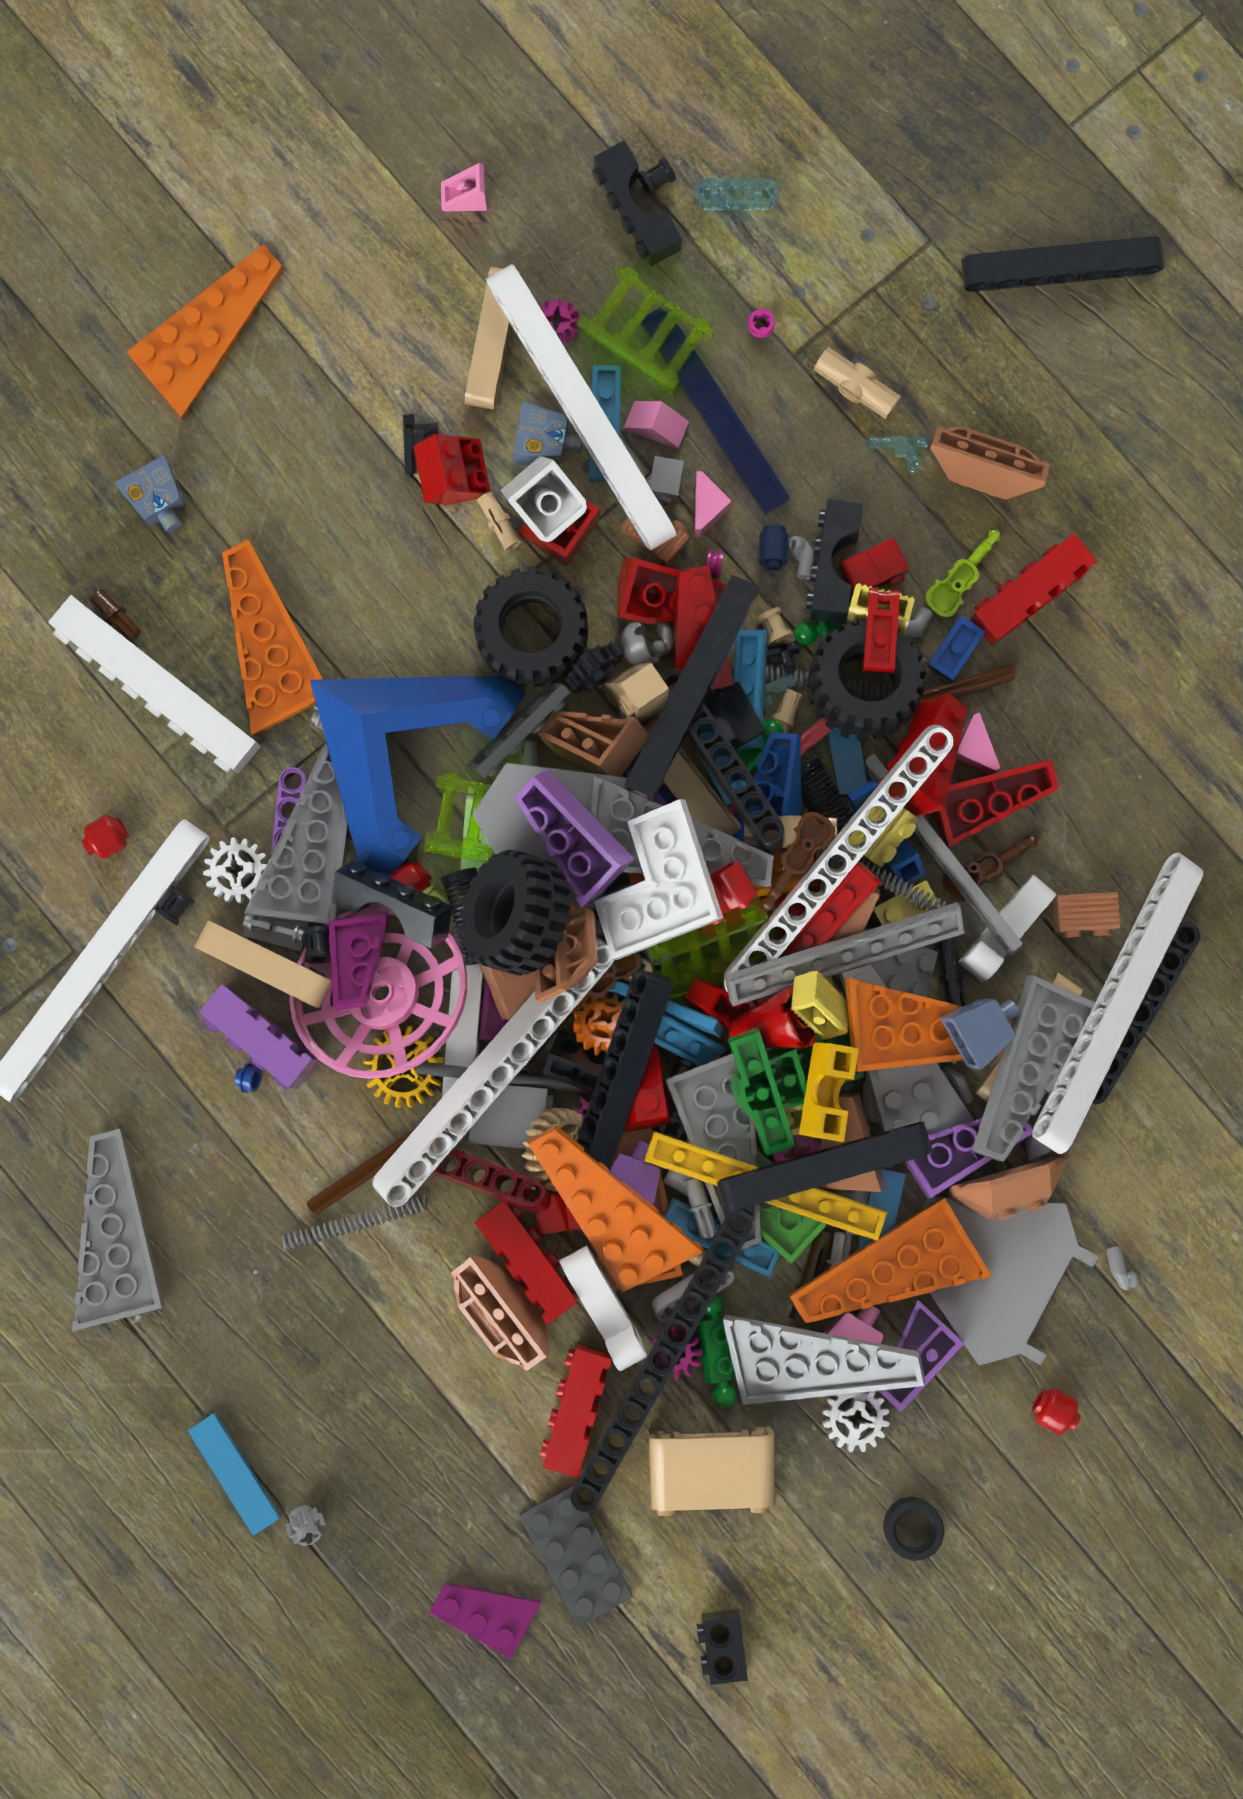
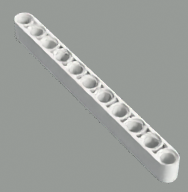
(581, 407)
(841, 846)
(99, 958)
(1117, 1004)
(464, 1041)
(479, 1087)

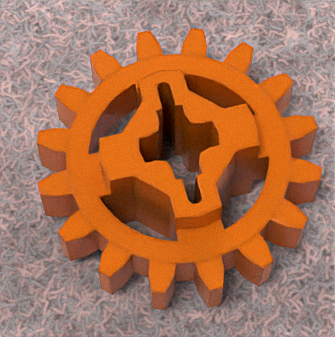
(600, 1026)

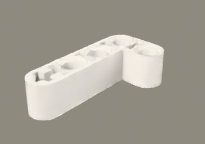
(1020, 912)
(604, 1308)

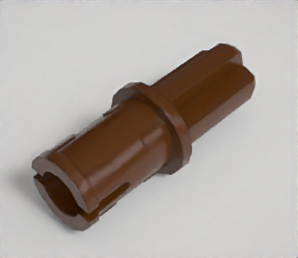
(115, 615)

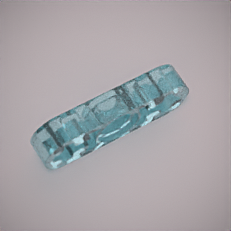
(727, 203)

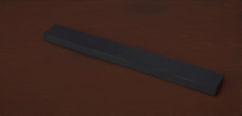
(692, 687)

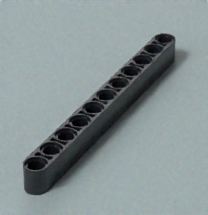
(652, 1370)

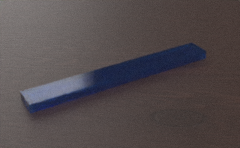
(720, 418)

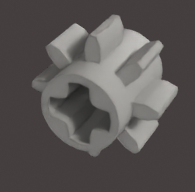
(305, 1525)

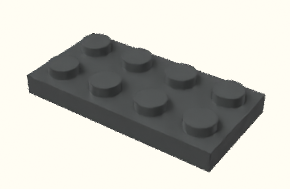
(511, 736)
(576, 1557)

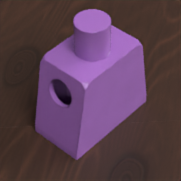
(637, 1173)

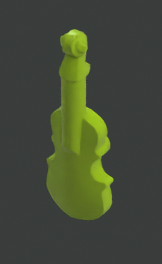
(945, 596)

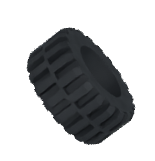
(523, 589)
(849, 712)
(515, 912)

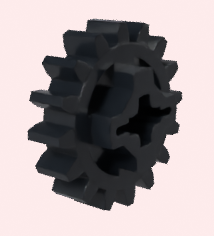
(594, 667)

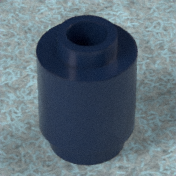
(773, 547)

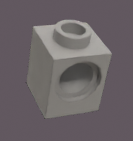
(666, 479)

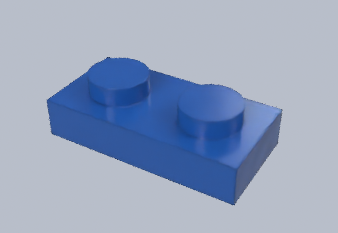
(956, 649)

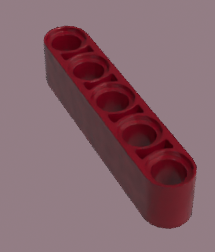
(492, 1181)

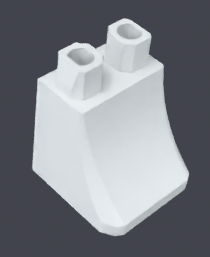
(545, 498)

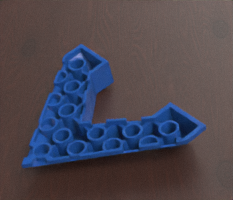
(355, 722)

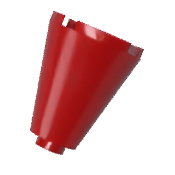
(776, 1023)

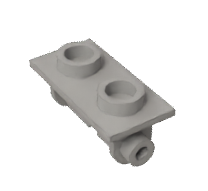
(276, 931)

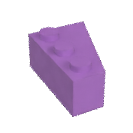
(936, 1347)

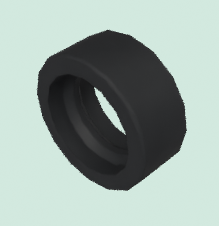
(933, 1543)

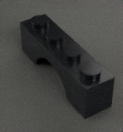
(654, 233)
(831, 594)
(421, 915)

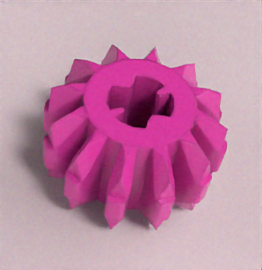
(685, 1359)

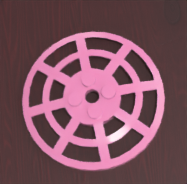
(387, 1012)

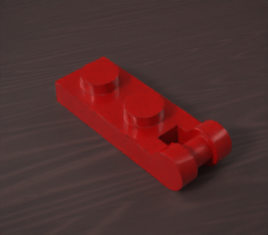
(881, 631)

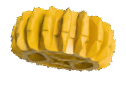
(385, 1085)

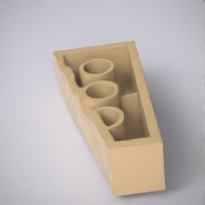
(639, 692)

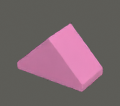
(465, 190)
(657, 422)
(709, 504)
(976, 748)

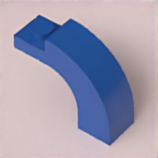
(907, 861)

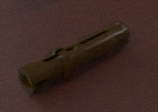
(814, 1264)

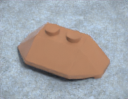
(987, 462)
(573, 958)
(1011, 1189)
(500, 1312)

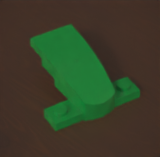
(773, 1082)

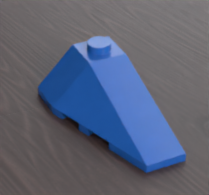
(778, 778)

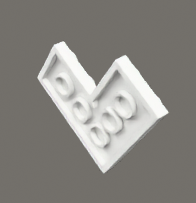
(675, 888)

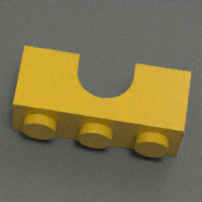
(821, 1110)

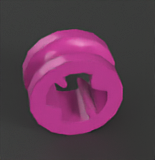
(759, 314)
(714, 562)

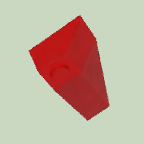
(648, 592)
(651, 1101)

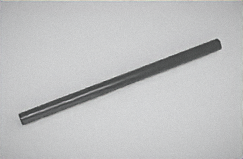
(520, 1079)

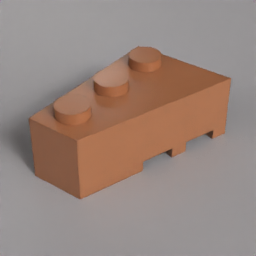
(595, 743)

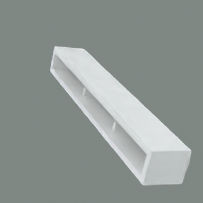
(154, 684)

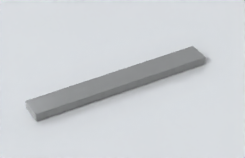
(956, 872)
(846, 953)

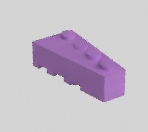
(573, 837)
(258, 1037)
(951, 1157)

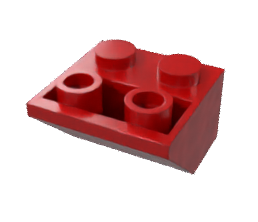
(451, 469)
(570, 540)

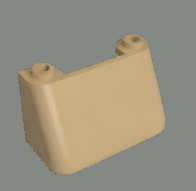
(712, 1471)

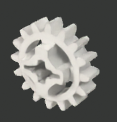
(223, 871)
(854, 1430)

